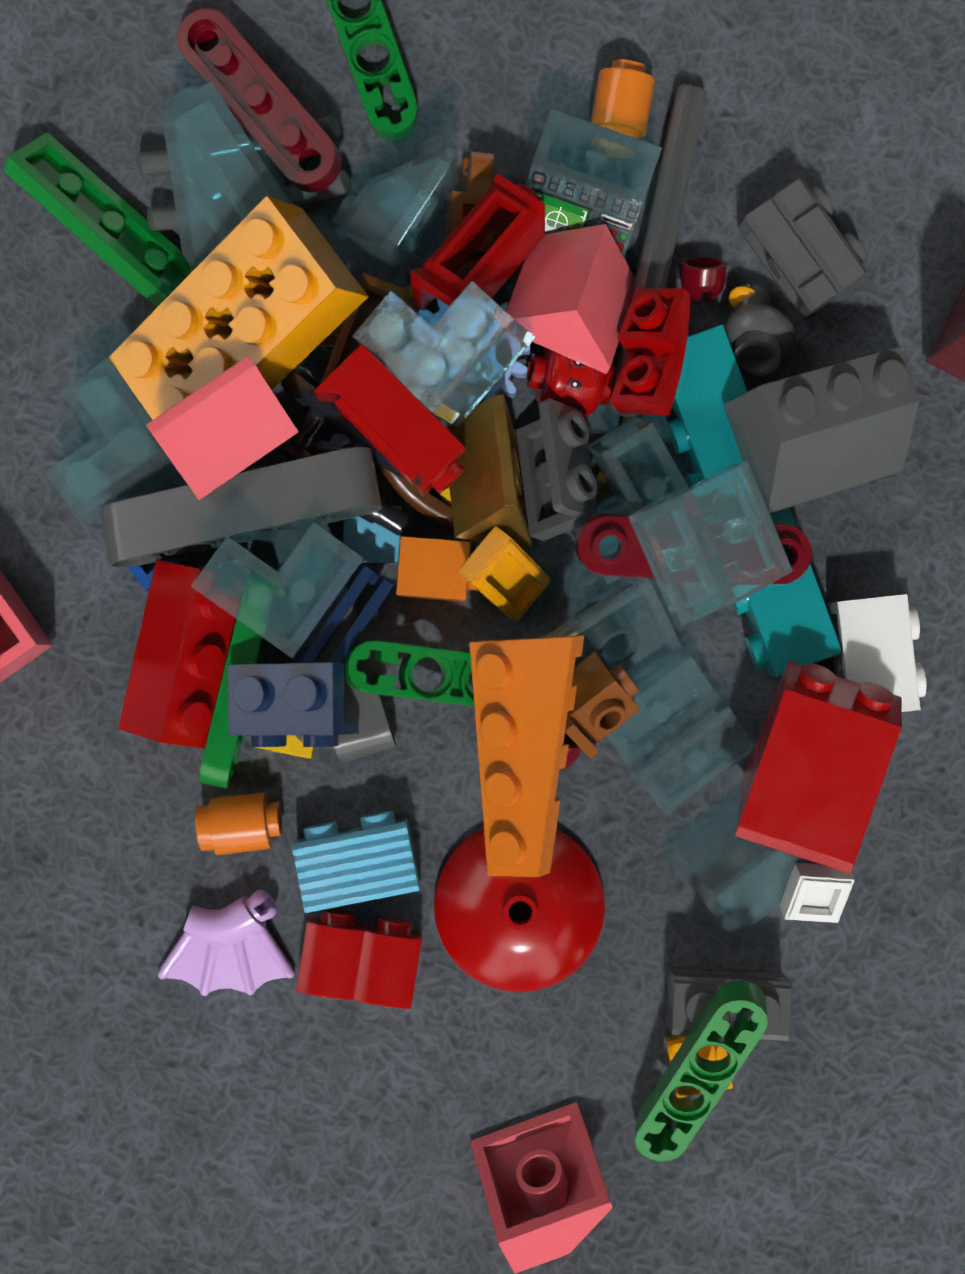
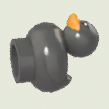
(757, 332)

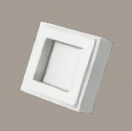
(815, 893)

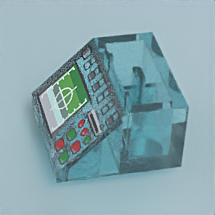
(591, 176)

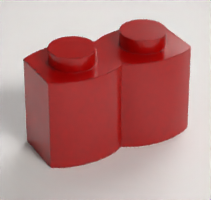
(359, 959)

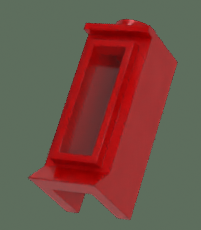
(527, 228)
(394, 421)

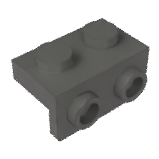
(556, 470)

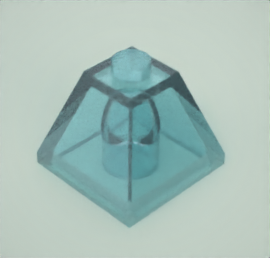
(397, 209)

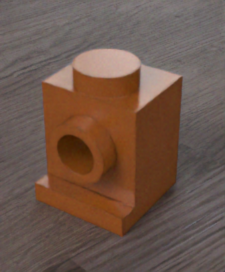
(601, 702)

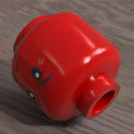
(569, 381)

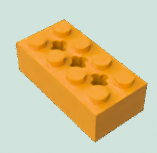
(258, 294)

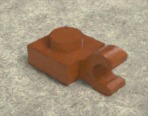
(475, 181)

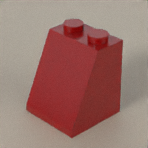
(818, 765)

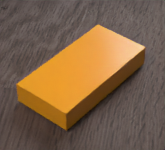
(505, 574)

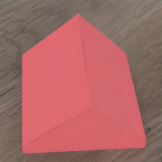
(575, 294)
(222, 427)

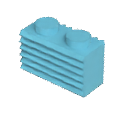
(355, 863)

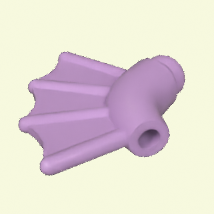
(228, 948)

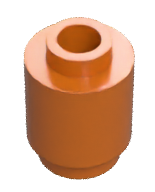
(623, 98)
(238, 823)

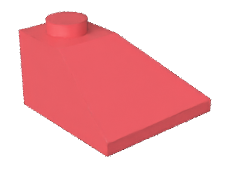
(541, 1186)

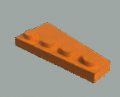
(520, 726)

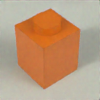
(431, 569)

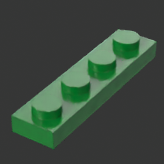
(98, 217)

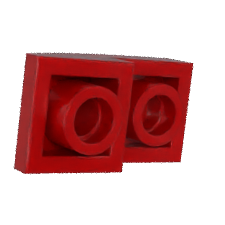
(656, 347)

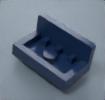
(288, 700)

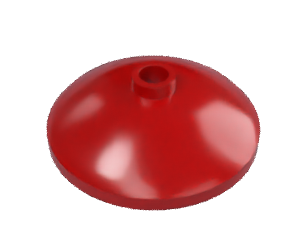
(511, 953)

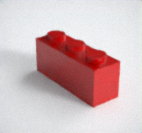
(176, 661)

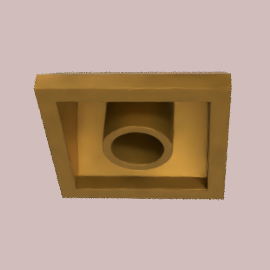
(492, 484)

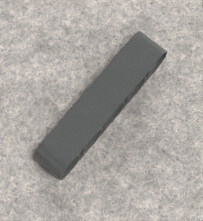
(243, 508)
(367, 709)

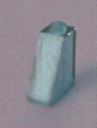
(212, 170)

